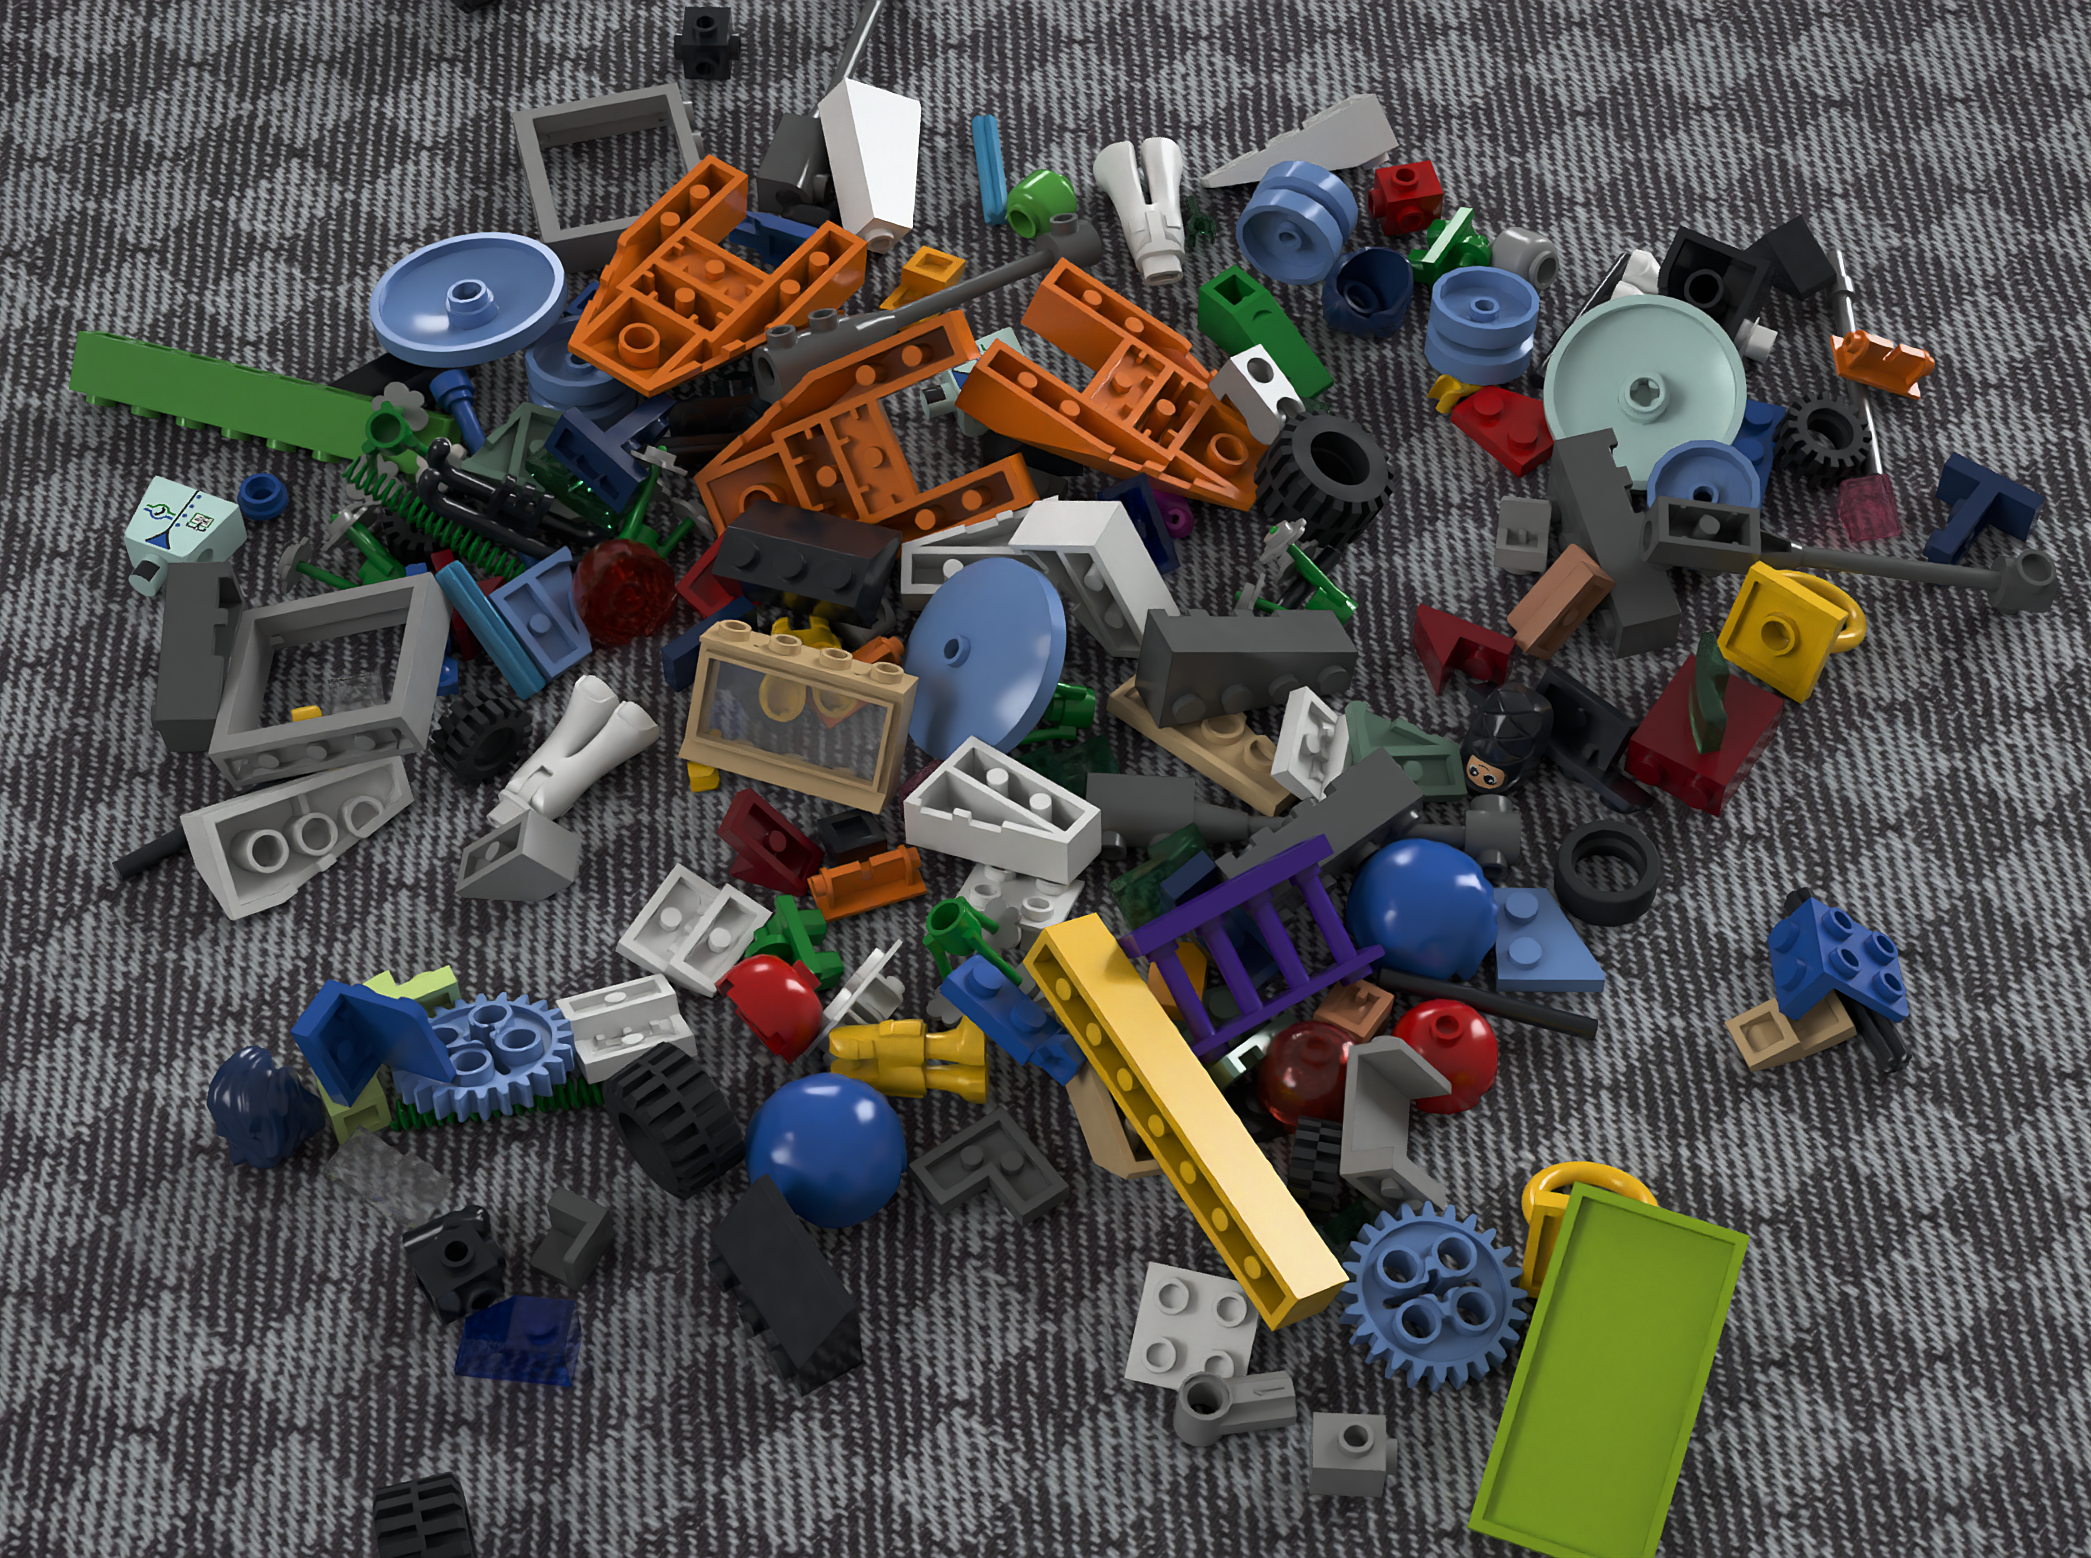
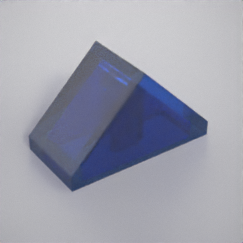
(1146, 517)

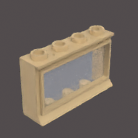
(799, 716)

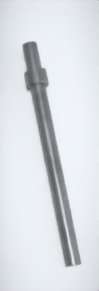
(1841, 297)

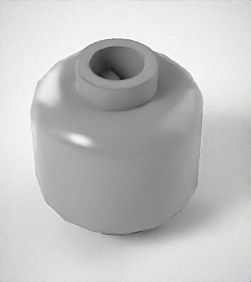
(1526, 255)

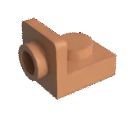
(1357, 1008)

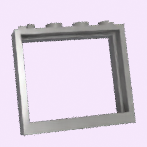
(588, 119)
(344, 736)

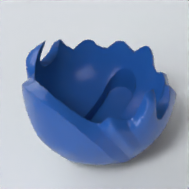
(1424, 909)
(828, 1148)

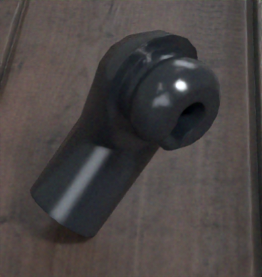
(811, 214)
(423, 1234)

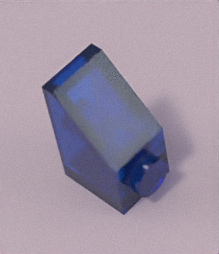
(522, 1341)

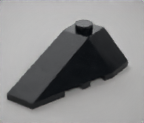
(1717, 281)

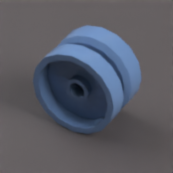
(1297, 222)
(1481, 325)
(565, 380)
(1705, 473)

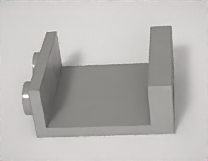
(1376, 1123)

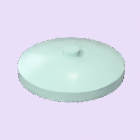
(1650, 374)

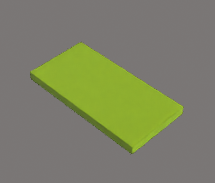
(1609, 1379)

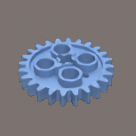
(500, 1057)
(1449, 1343)

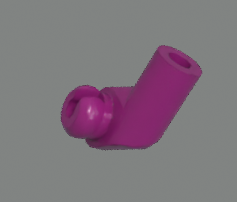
(1175, 513)

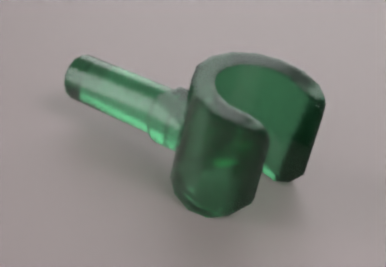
(1199, 223)

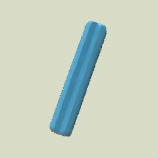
(990, 169)
(490, 630)

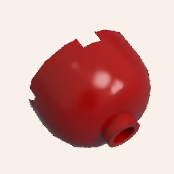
(776, 1002)
(1457, 1046)

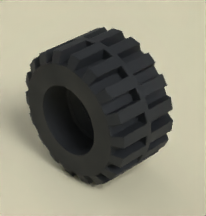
(1325, 474)
(674, 1120)
(424, 1519)

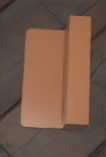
(1559, 603)

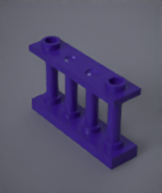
(1206, 918)

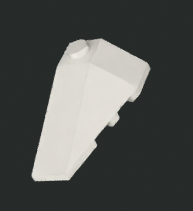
(1335, 139)
(276, 839)

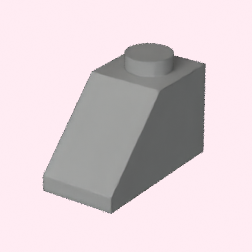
(520, 861)

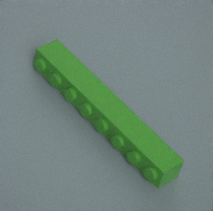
(235, 398)

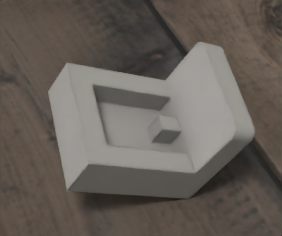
(1522, 535)

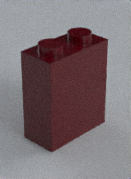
(1667, 756)

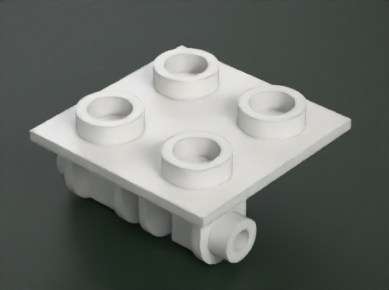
(1039, 900)
(861, 1001)
(1190, 1326)

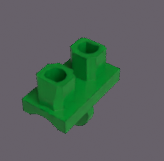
(1451, 246)
(792, 938)

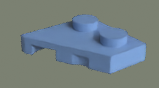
(543, 616)
(1540, 947)

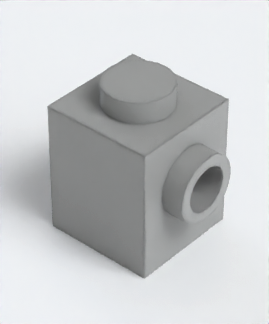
(1350, 1454)

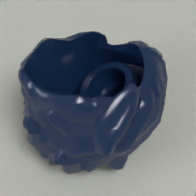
(1368, 292)
(262, 1109)

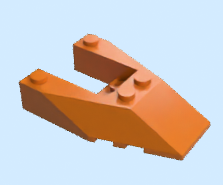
(687, 307)
(1138, 412)
(837, 452)

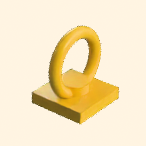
(1788, 627)
(1546, 1210)

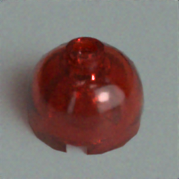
(623, 591)
(1305, 1073)

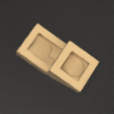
(1773, 1039)

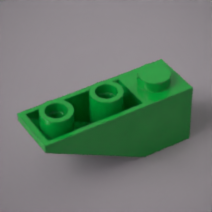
(1243, 314)

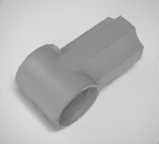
(1238, 1404)

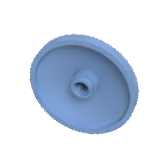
(468, 299)
(985, 657)

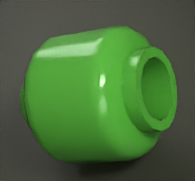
(1037, 200)

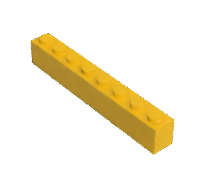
(1185, 1122)

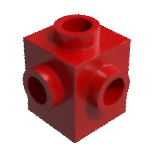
(1405, 197)

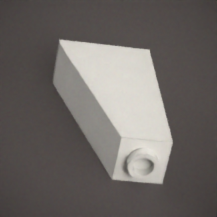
(872, 160)

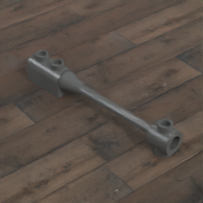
(798, 152)
(832, 336)
(1730, 540)
(1150, 808)

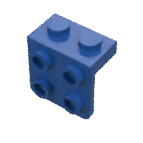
(1828, 950)
(356, 1030)

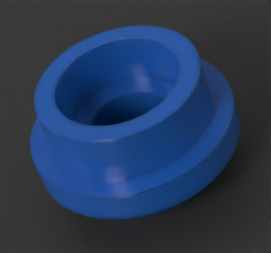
(262, 497)

